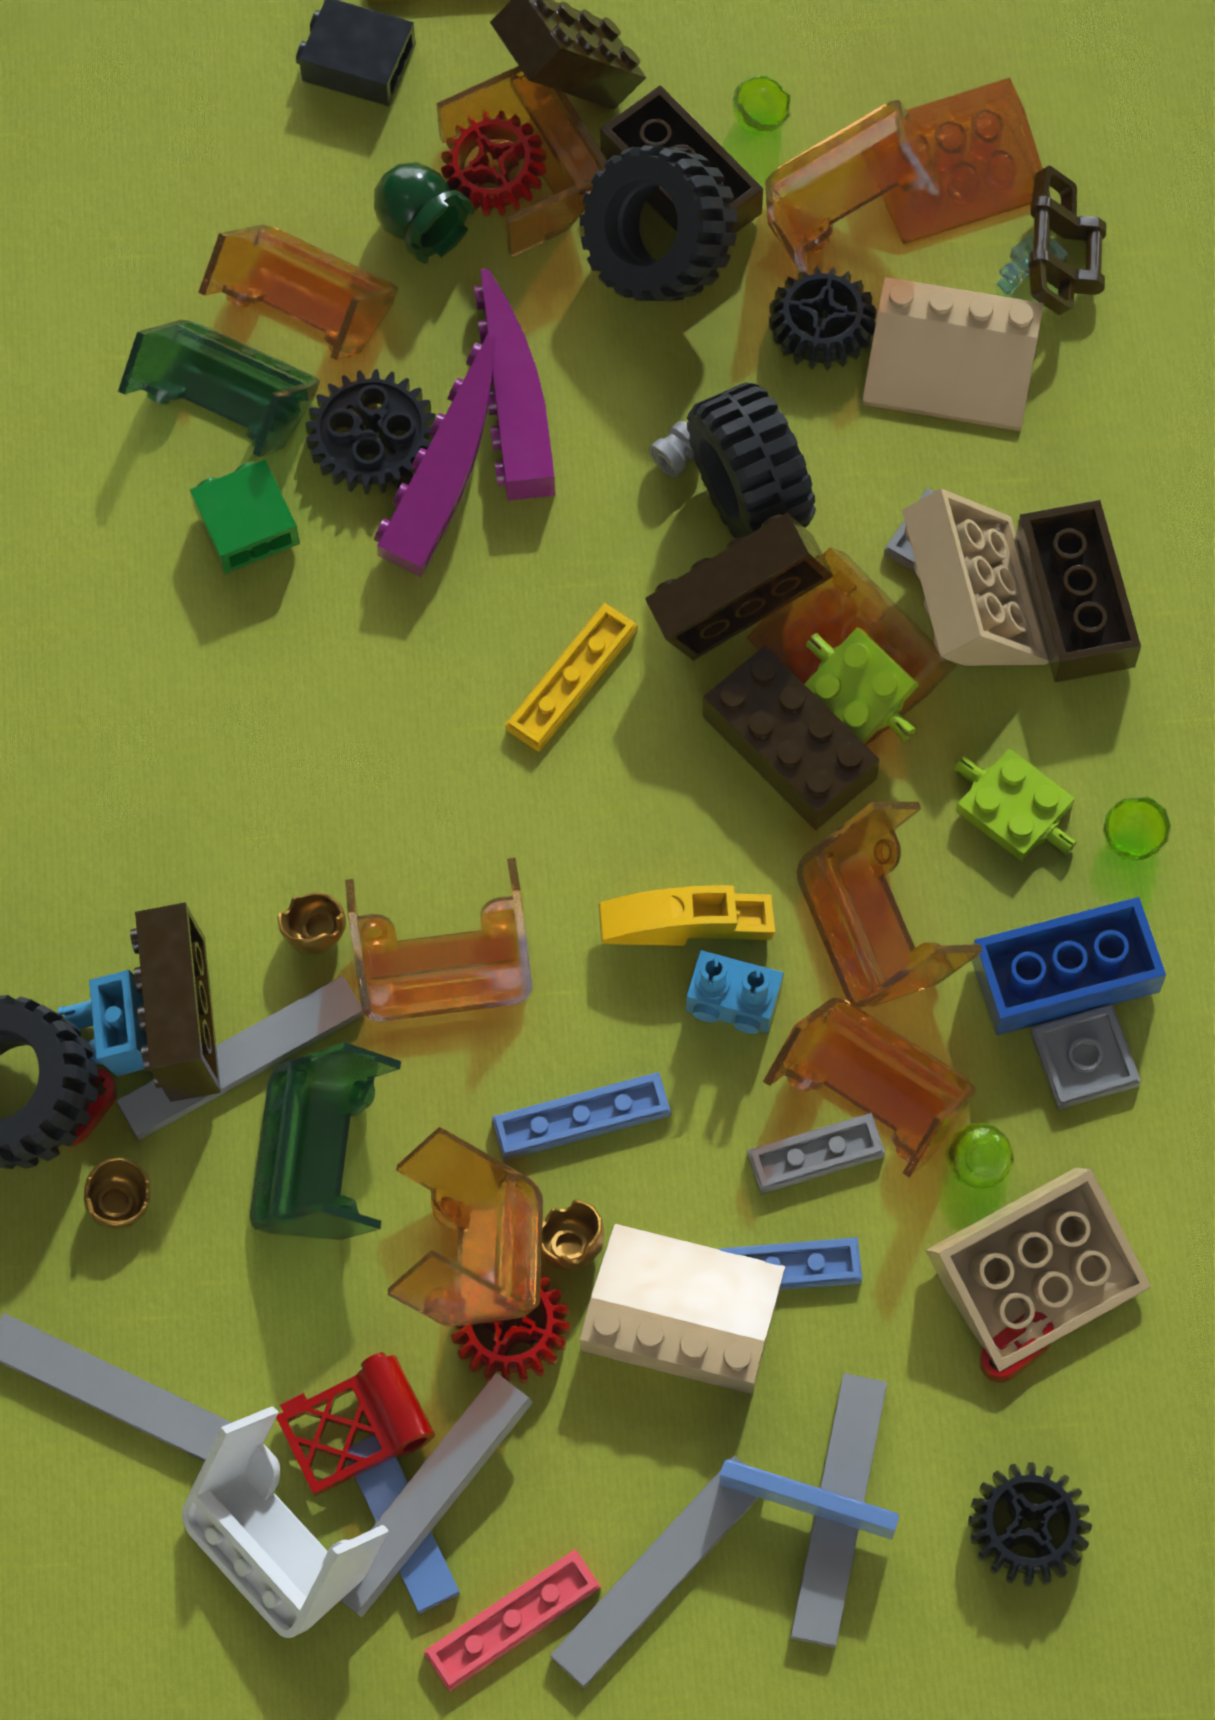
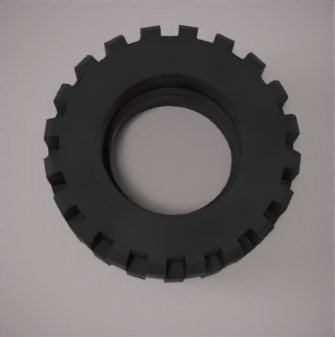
(614, 219)
(749, 459)
(62, 1085)

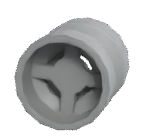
(673, 451)

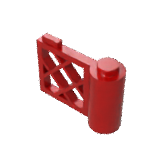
(388, 1406)

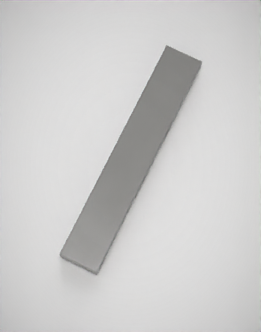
(251, 1053)
(108, 1388)
(440, 1484)
(832, 1543)
(651, 1580)

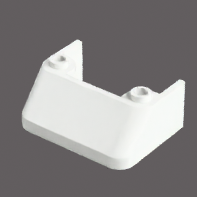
(261, 1541)

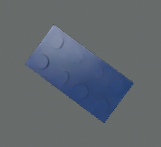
(1068, 965)

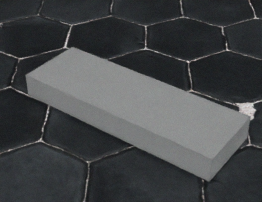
(815, 1153)

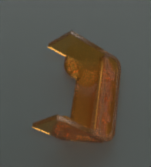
(569, 148)
(845, 175)
(301, 282)
(860, 917)
(443, 970)
(877, 1073)
(497, 1238)

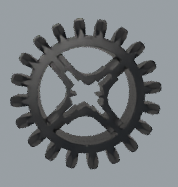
(841, 331)
(1018, 1505)

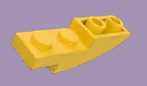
(684, 913)

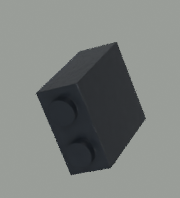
(356, 51)

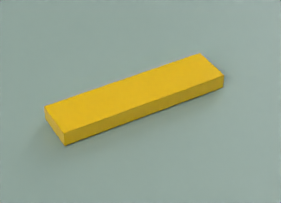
(571, 677)

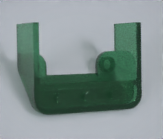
(223, 377)
(307, 1142)

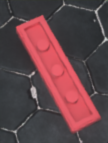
(512, 1620)

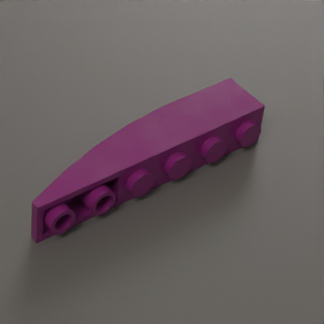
(516, 400)
(441, 470)

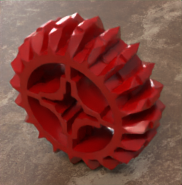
(479, 171)
(524, 1333)

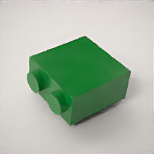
(244, 516)

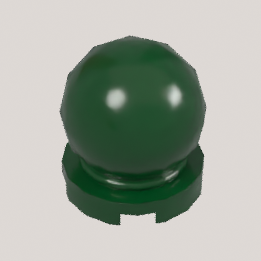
(421, 210)

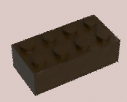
(569, 50)
(664, 122)
(739, 586)
(1077, 591)
(790, 737)
(176, 1002)

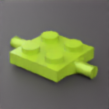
(861, 685)
(1015, 804)

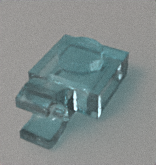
(1018, 269)

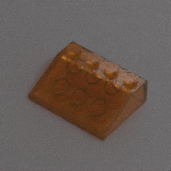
(980, 158)
(835, 612)

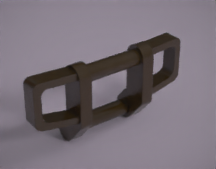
(1063, 221)

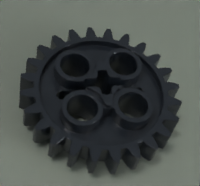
(343, 451)

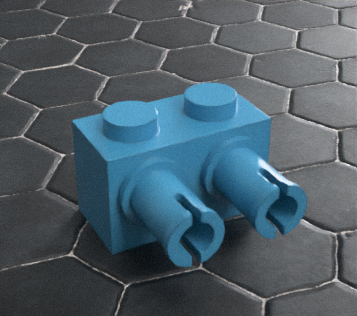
(734, 993)
(114, 1021)

